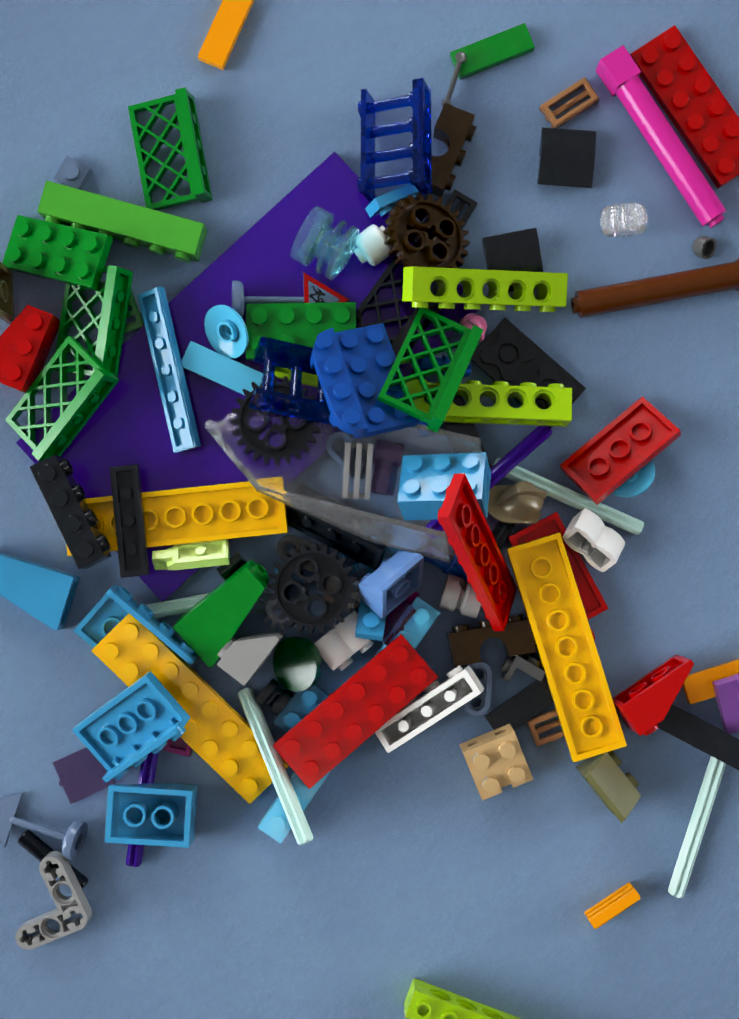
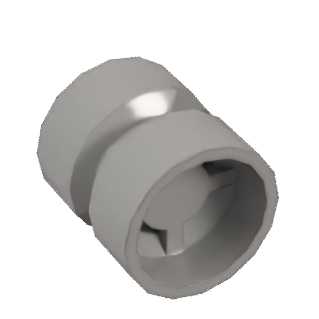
(459, 596)

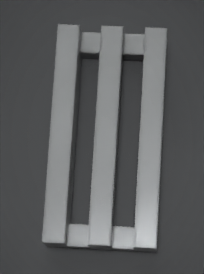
(368, 471)

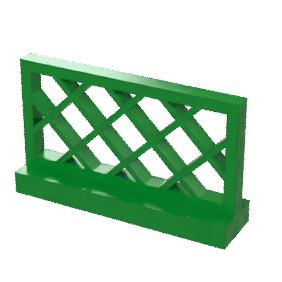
(192, 145)
(109, 322)
(448, 383)
(74, 413)

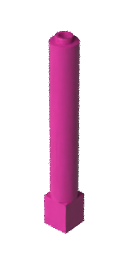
(622, 79)

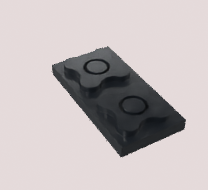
(516, 359)

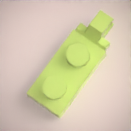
(192, 555)

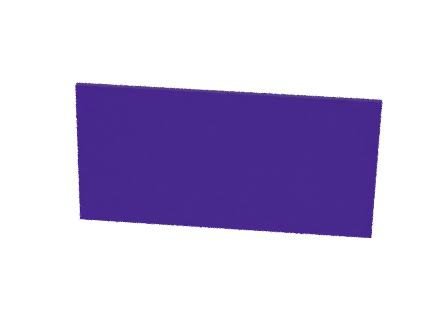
(132, 419)

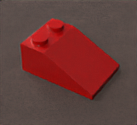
(650, 698)

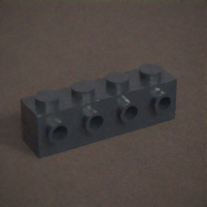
(71, 512)

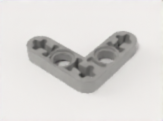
(65, 905)

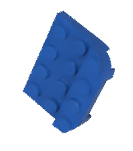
(352, 373)

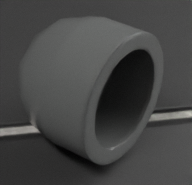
(704, 247)

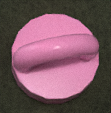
(474, 319)

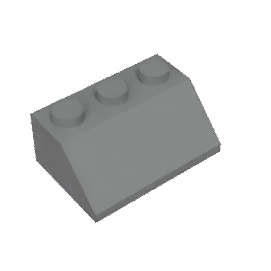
(245, 655)

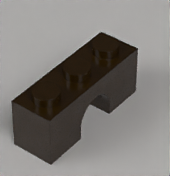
(454, 129)
(466, 641)

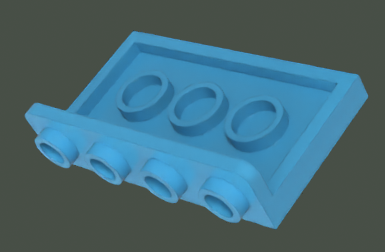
(114, 607)
(132, 726)

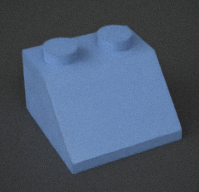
(392, 582)

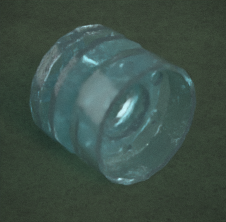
(321, 241)

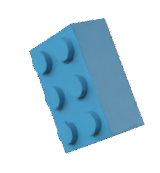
(428, 476)

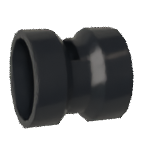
(269, 694)

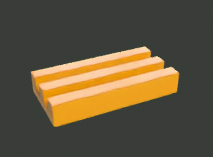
(612, 905)

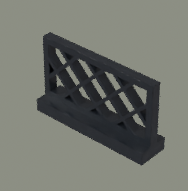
(382, 283)

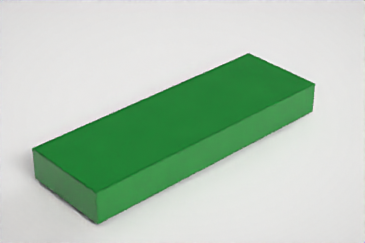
(494, 50)

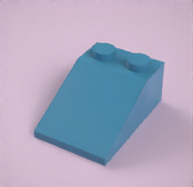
(151, 814)

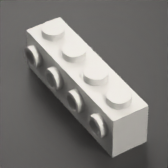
(431, 707)

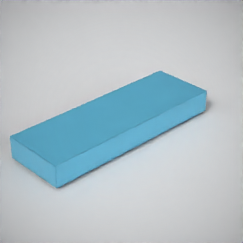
(220, 369)

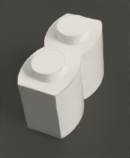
(594, 540)
(340, 643)

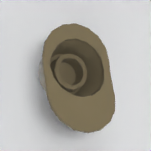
(516, 503)

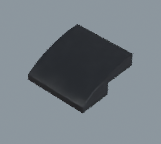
(566, 157)
(513, 252)

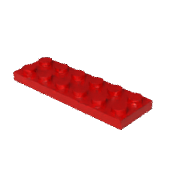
(692, 103)
(477, 551)
(355, 711)

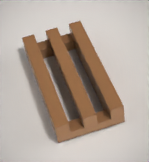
(550, 116)
(535, 731)

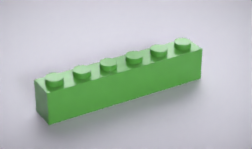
(123, 221)

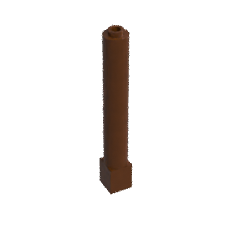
(656, 289)

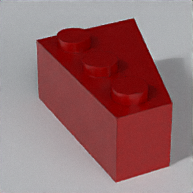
(26, 347)

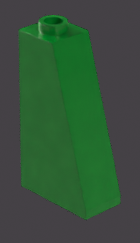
(222, 611)

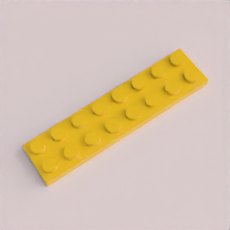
(198, 515)
(566, 647)
(214, 727)

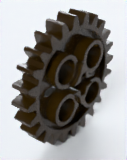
(427, 234)

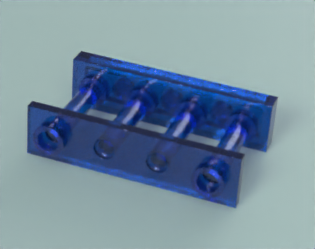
(419, 150)
(297, 359)

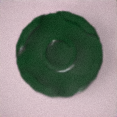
(297, 663)

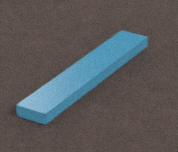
(169, 370)

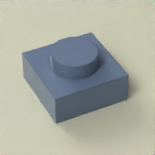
(73, 173)

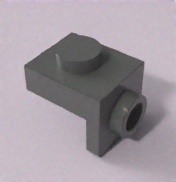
(529, 666)

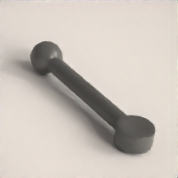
(460, 58)

